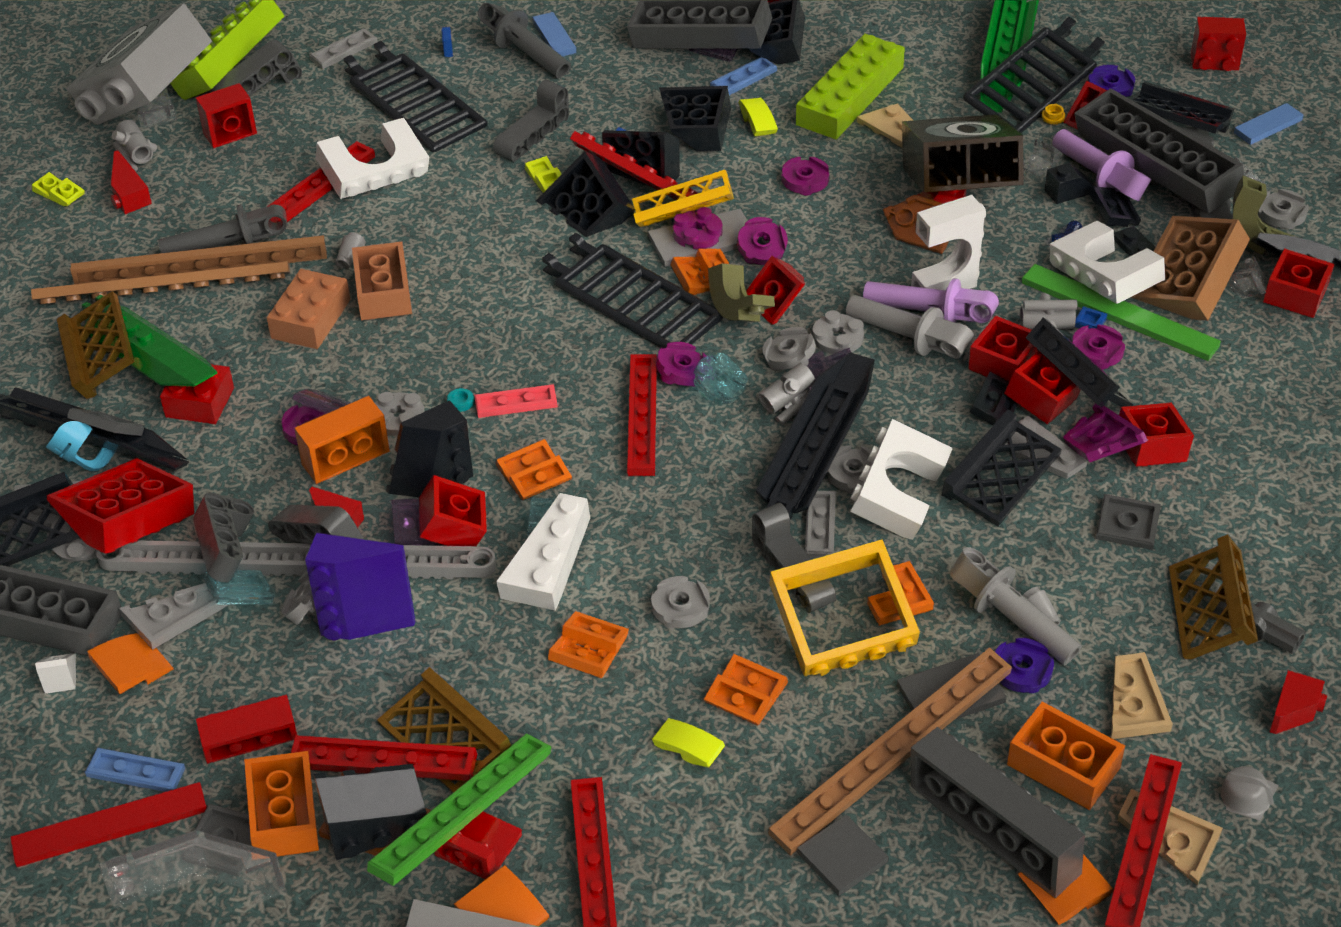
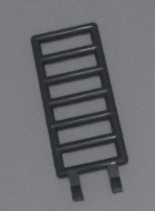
(1057, 37)
(389, 61)
(591, 255)

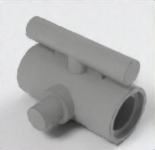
(132, 143)
(1058, 312)
(787, 393)

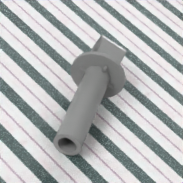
(928, 331)
(994, 589)

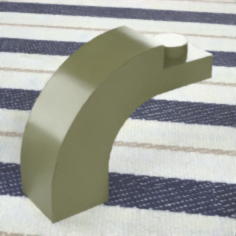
(1246, 203)
(730, 296)

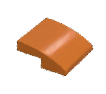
(688, 269)
(533, 469)
(592, 634)
(128, 662)
(746, 689)
(1084, 892)
(504, 897)

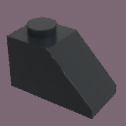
(1066, 183)

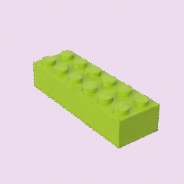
(228, 46)
(850, 86)

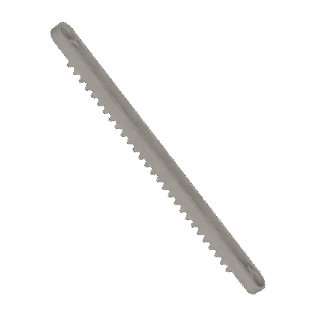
(290, 559)

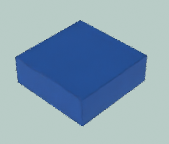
(447, 42)
(1090, 317)

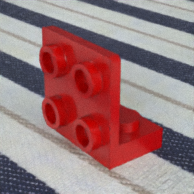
(481, 845)

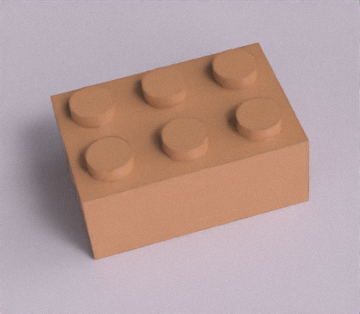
(381, 281)
(308, 308)

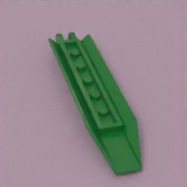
(1008, 30)
(158, 353)

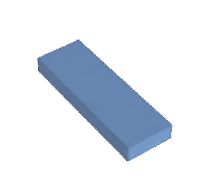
(554, 33)
(746, 75)
(1268, 123)
(135, 770)

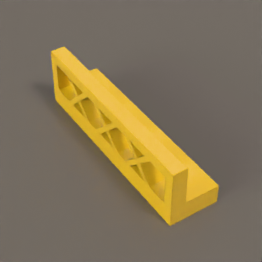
(684, 204)

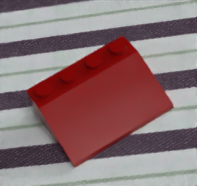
(123, 504)

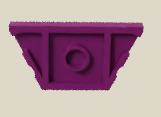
(1103, 435)

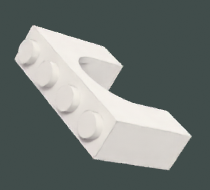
(355, 177)
(949, 221)
(1117, 280)
(878, 498)

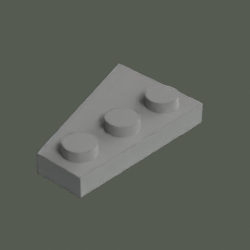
(1067, 462)
(169, 617)

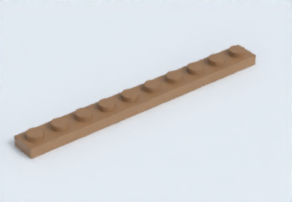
(201, 259)
(151, 283)
(888, 751)

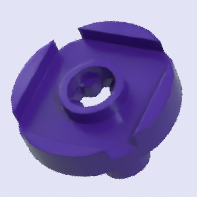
(1109, 77)
(1039, 665)

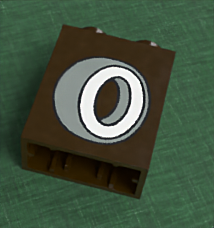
(962, 153)

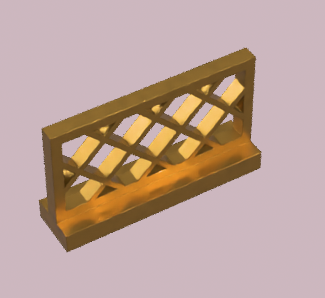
(78, 352)
(1234, 587)
(458, 708)

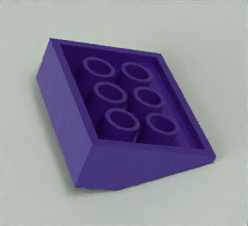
(359, 586)

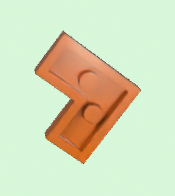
(918, 598)

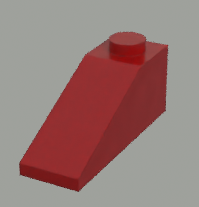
(128, 188)

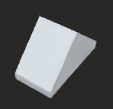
(57, 672)

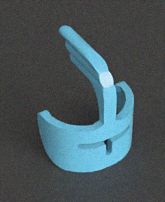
(76, 433)

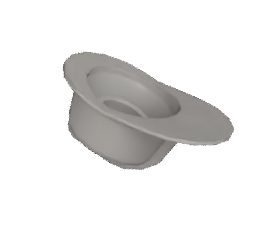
(1247, 792)

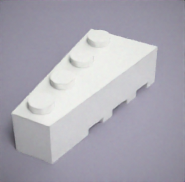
(547, 556)

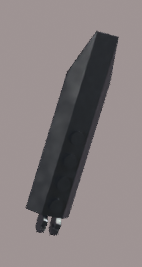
(51, 414)
(817, 434)

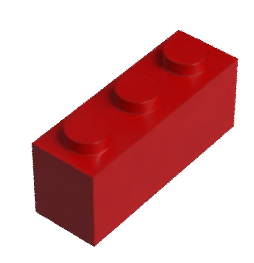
(246, 728)

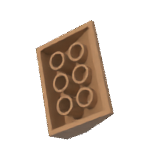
(1197, 264)

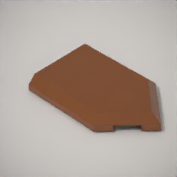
(903, 221)

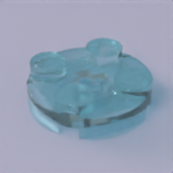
(722, 367)

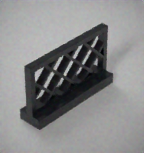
(1184, 108)
(1076, 364)
(979, 459)
(18, 505)

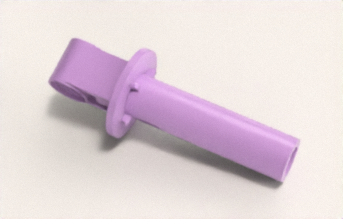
(1112, 171)
(954, 301)

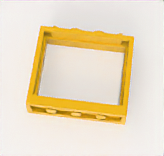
(829, 567)

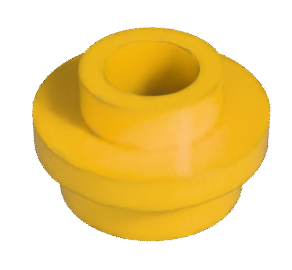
(1053, 114)

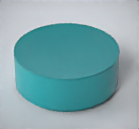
(461, 399)

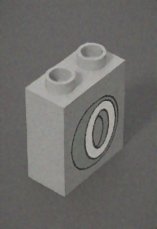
(139, 65)

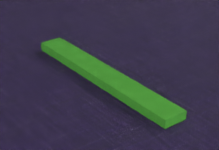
(1123, 313)
(458, 810)

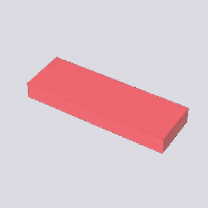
(515, 401)

